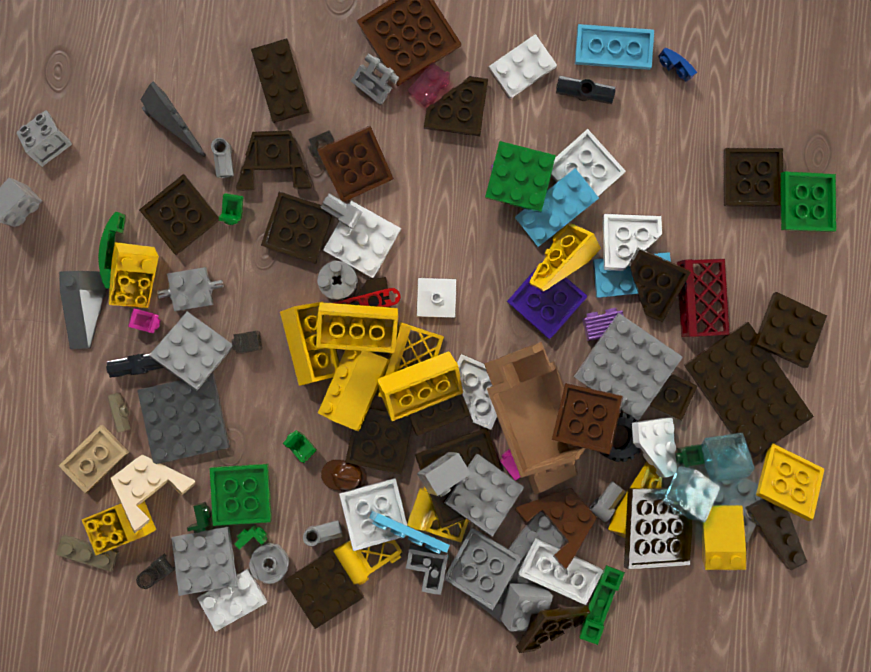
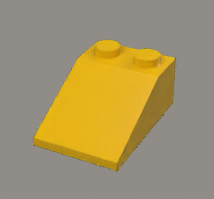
(724, 539)

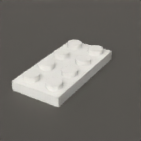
(574, 582)

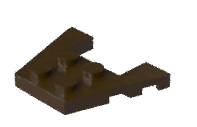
(271, 152)

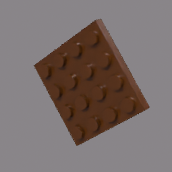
(408, 35)

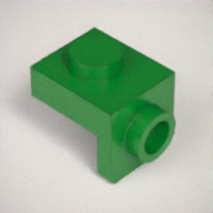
(231, 209)
(300, 446)
(245, 536)

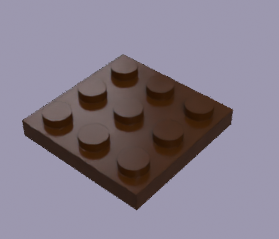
(355, 163)
(587, 418)

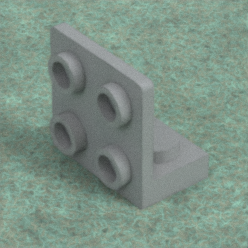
(42, 138)

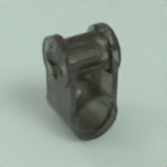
(157, 571)

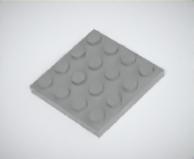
(629, 365)

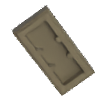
(119, 412)

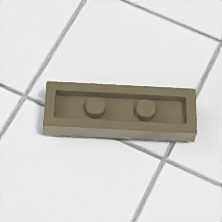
(83, 552)

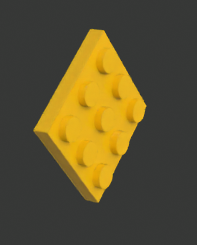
(790, 482)

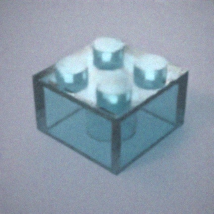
(727, 457)
(691, 494)

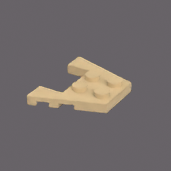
(140, 481)

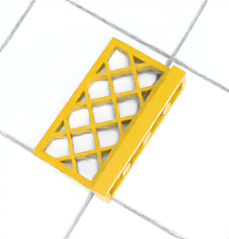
(401, 339)

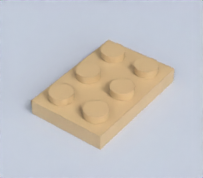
(93, 458)

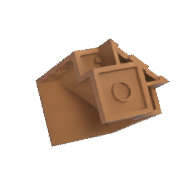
(527, 402)

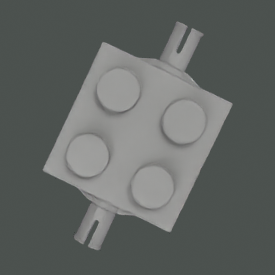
(190, 289)

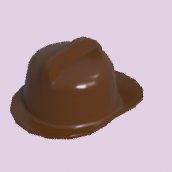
(343, 476)

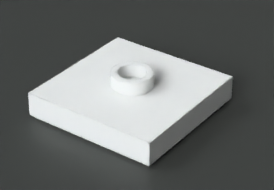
(436, 297)

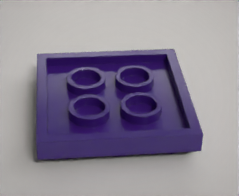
(549, 308)

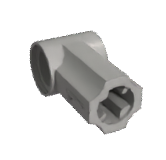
(223, 159)
(344, 212)
(604, 506)
(324, 532)

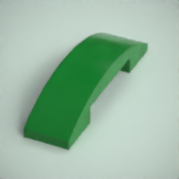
(106, 246)
(600, 603)

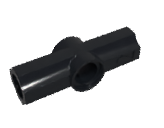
(598, 92)
(132, 365)

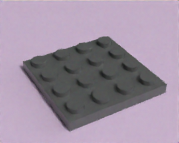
(183, 420)

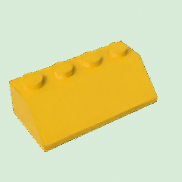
(357, 327)
(309, 361)
(420, 386)
(353, 387)

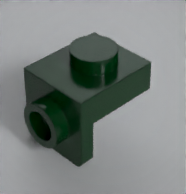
(690, 456)
(203, 516)

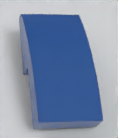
(671, 59)

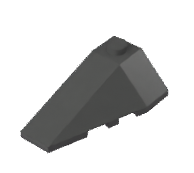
(162, 110)
(81, 302)

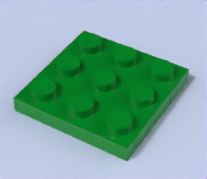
(520, 176)
(808, 202)
(240, 494)

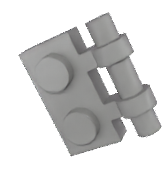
(370, 83)

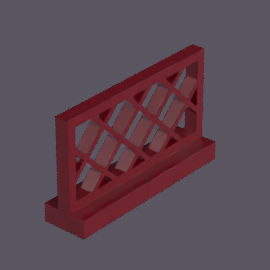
(688, 303)

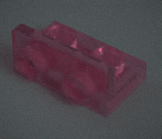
(429, 84)

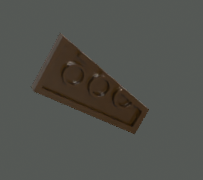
(779, 531)

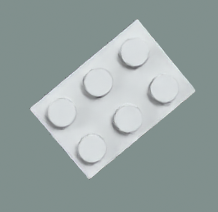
(522, 66)
(232, 602)

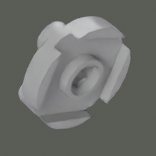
(265, 573)

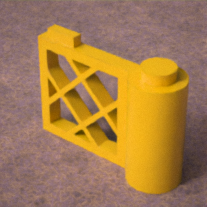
(423, 516)
(356, 564)

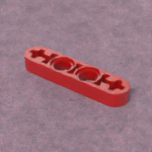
(363, 299)

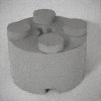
(330, 272)

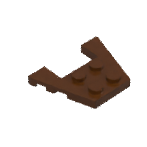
(567, 515)

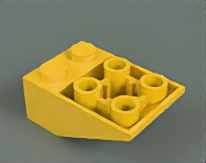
(132, 275)
(112, 528)

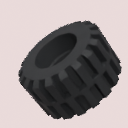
(629, 449)

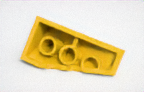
(570, 251)
(646, 479)

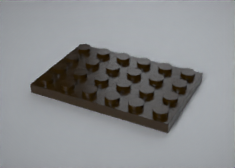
(748, 390)

